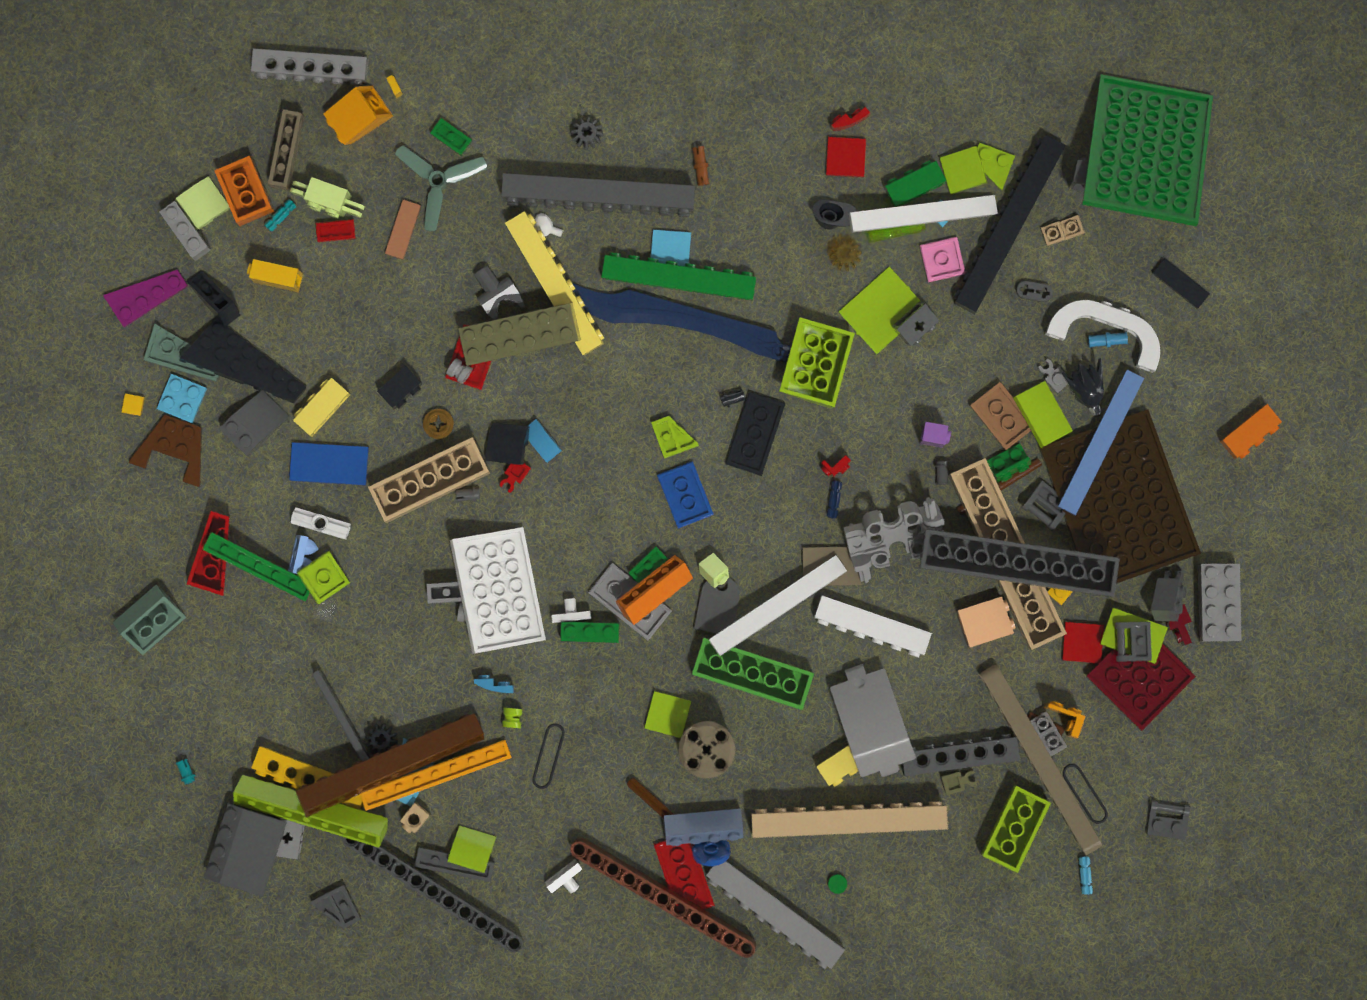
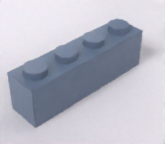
(703, 827)

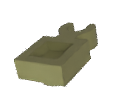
(955, 783)

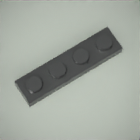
(438, 862)

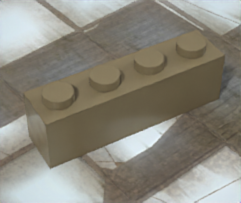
(286, 150)

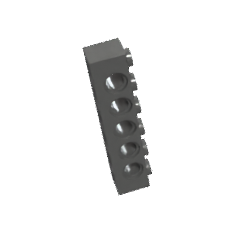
(1009, 754)

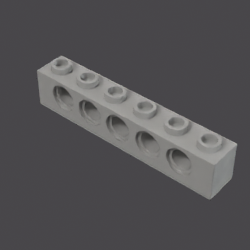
(262, 57)

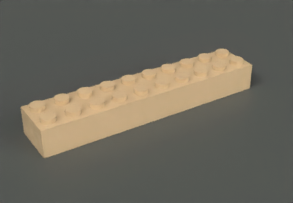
(993, 520)
(849, 821)

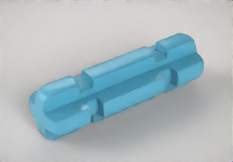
(1085, 875)

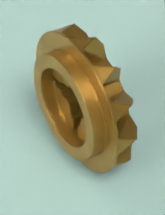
(431, 417)

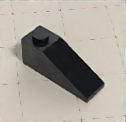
(214, 298)

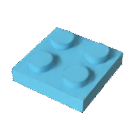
(181, 398)

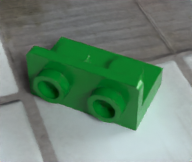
(1009, 463)

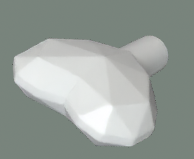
(545, 225)

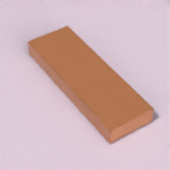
(403, 229)

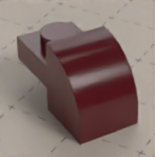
(1181, 632)

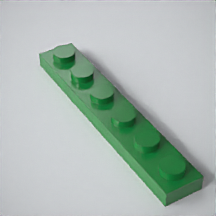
(256, 566)

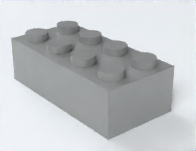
(1219, 602)

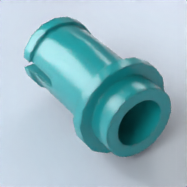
(186, 772)

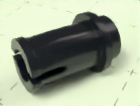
(732, 398)

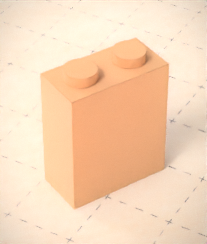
(986, 622)

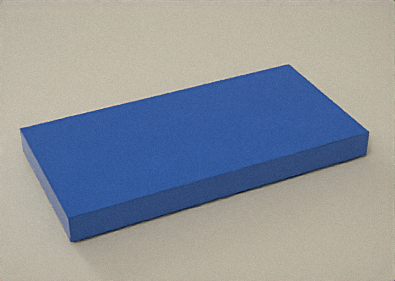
(329, 463)

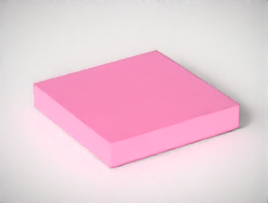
(942, 259)

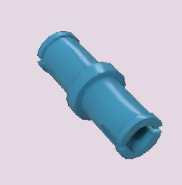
(1107, 339)

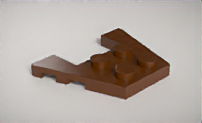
(176, 440)

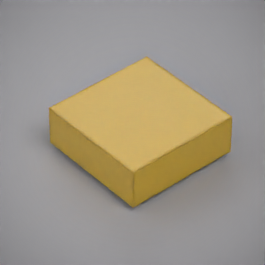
(394, 86)
(133, 404)

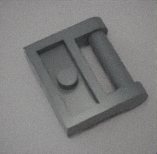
(1048, 499)
(1140, 641)
(1168, 826)

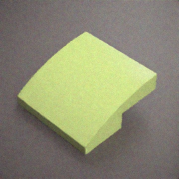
(202, 203)

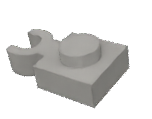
(1055, 377)

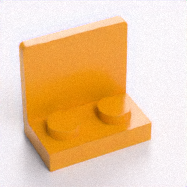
(1073, 726)

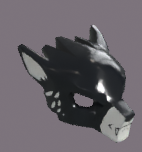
(1087, 386)

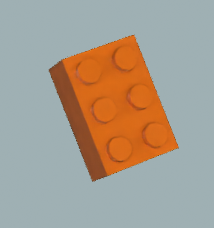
(244, 191)

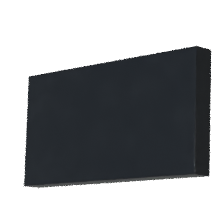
(755, 433)

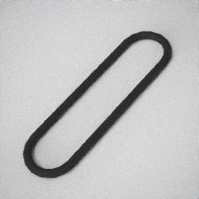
(556, 757)
(1091, 788)

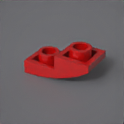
(844, 122)

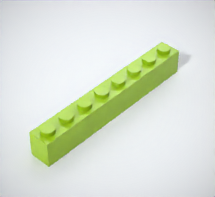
(283, 803)

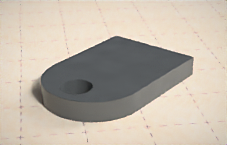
(717, 608)

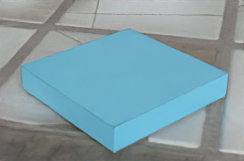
(671, 246)

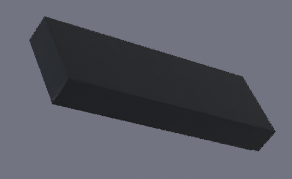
(1181, 283)

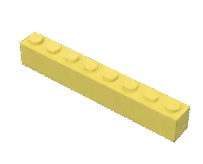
(552, 278)

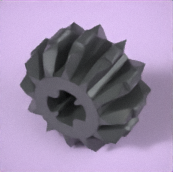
(595, 133)

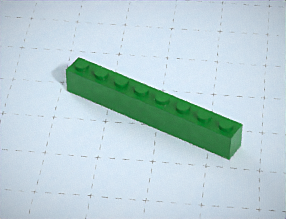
(679, 277)

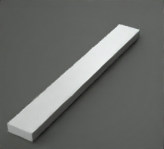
(922, 213)
(777, 605)

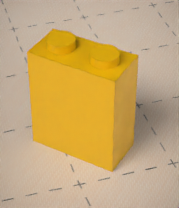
(275, 275)

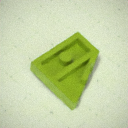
(995, 164)
(672, 437)

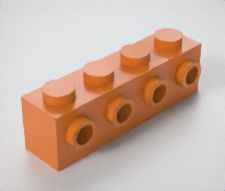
(654, 589)

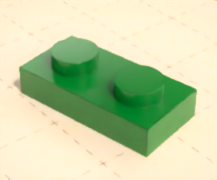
(451, 137)
(648, 565)

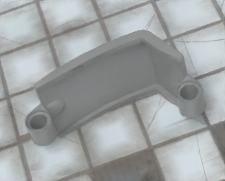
(872, 722)

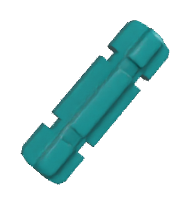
(280, 215)

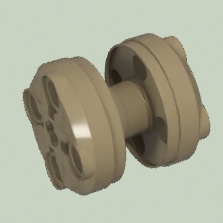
(693, 749)

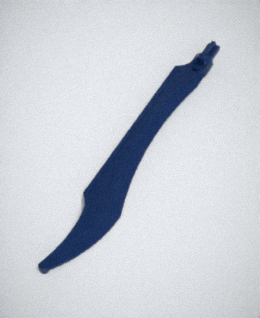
(642, 308)

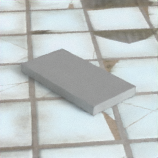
(615, 584)

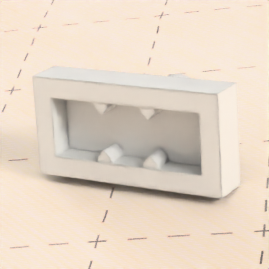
(571, 613)
(564, 877)

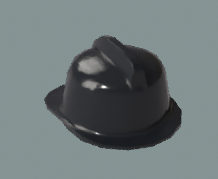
(832, 213)

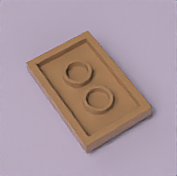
(1001, 416)

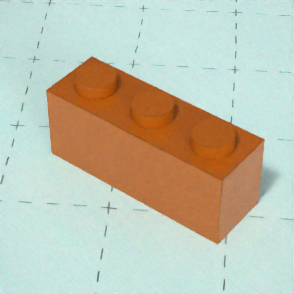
(1251, 432)

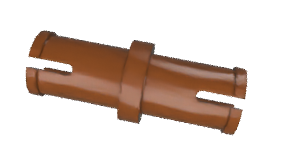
(700, 166)

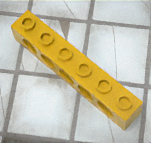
(265, 756)

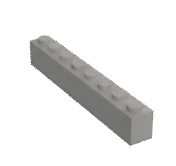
(776, 913)

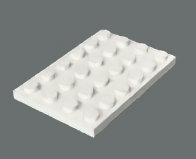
(497, 590)

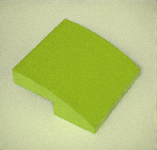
(471, 849)

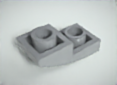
(1048, 733)

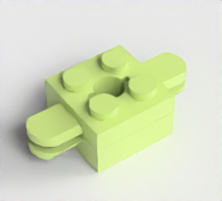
(327, 197)

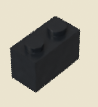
(400, 388)

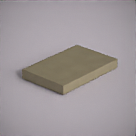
(816, 556)

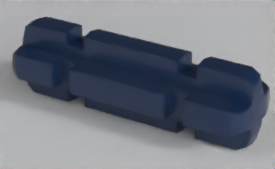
(834, 499)

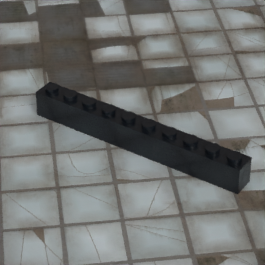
(1010, 224)

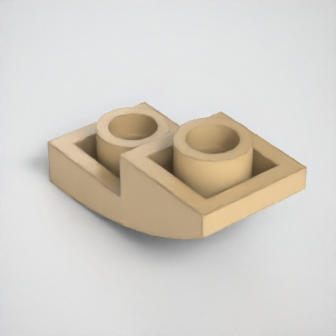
(1063, 230)

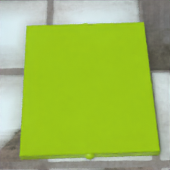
(879, 308)

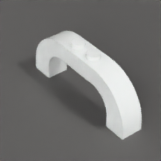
(1118, 318)

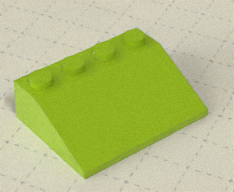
(816, 362)

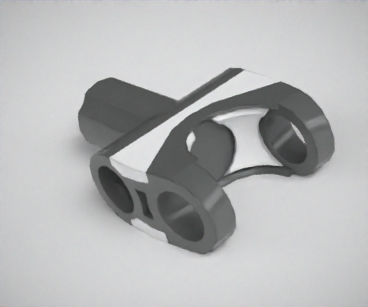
(496, 292)

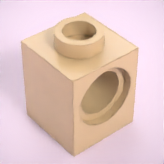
(418, 810)

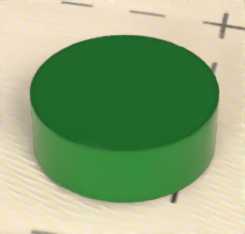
(837, 884)

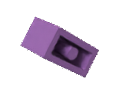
(935, 435)

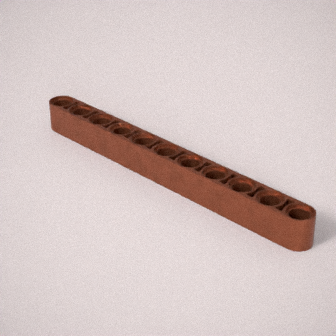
(673, 897)

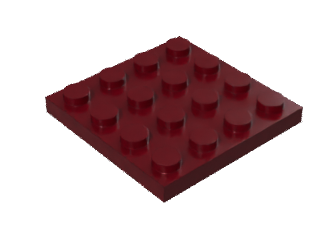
(1140, 686)

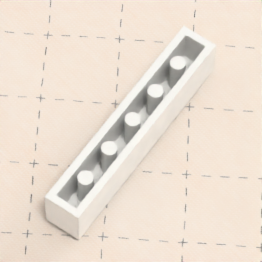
(872, 625)

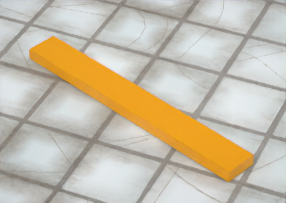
(435, 775)

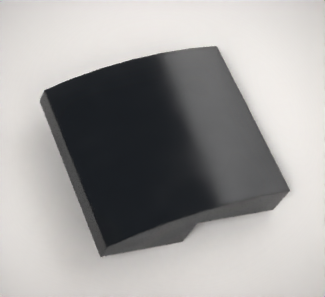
(507, 443)

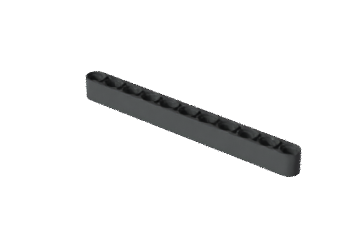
(439, 899)

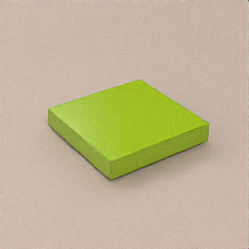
(963, 170)
(323, 577)
(667, 714)

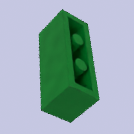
(915, 183)
(590, 632)

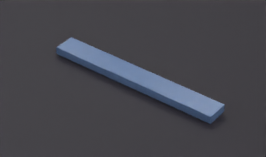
(1100, 442)

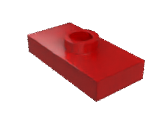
(335, 231)

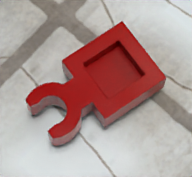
(516, 474)

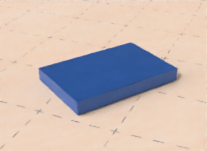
(685, 495)

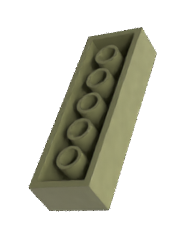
(519, 334)

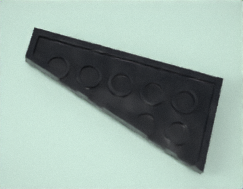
(237, 360)

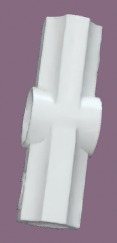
(332, 526)

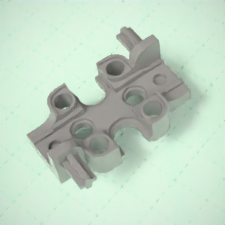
(866, 551)

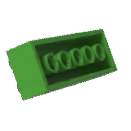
(754, 675)

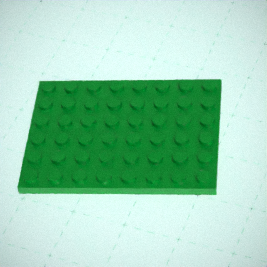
(1148, 150)

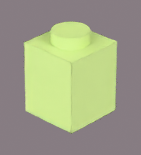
(714, 570)

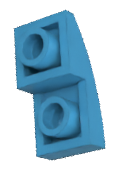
(542, 441)
(485, 682)

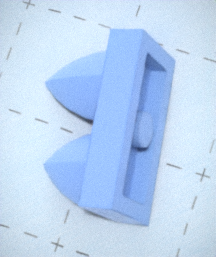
(301, 547)

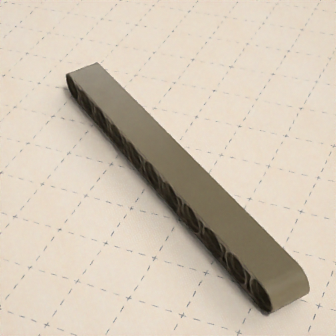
(1040, 759)

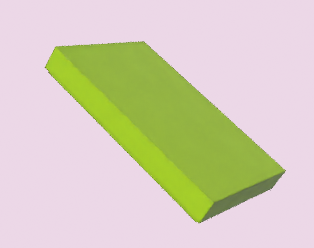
(1043, 414)
(1109, 636)

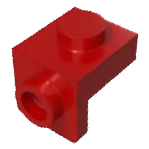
(842, 466)

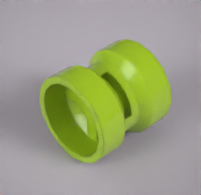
(512, 717)

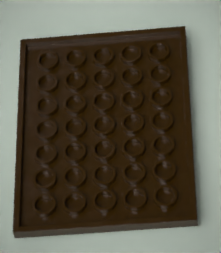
(1132, 502)

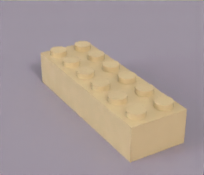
(429, 480)

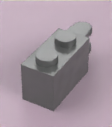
(1168, 597)

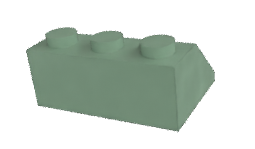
(149, 619)

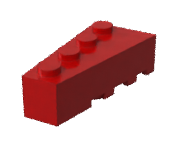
(208, 570)

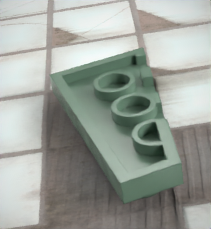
(166, 351)

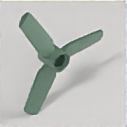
(451, 175)

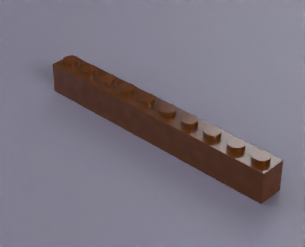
(389, 765)

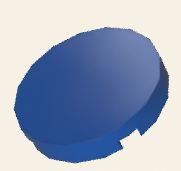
(711, 852)

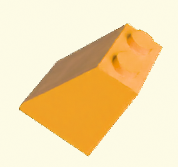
(357, 114)

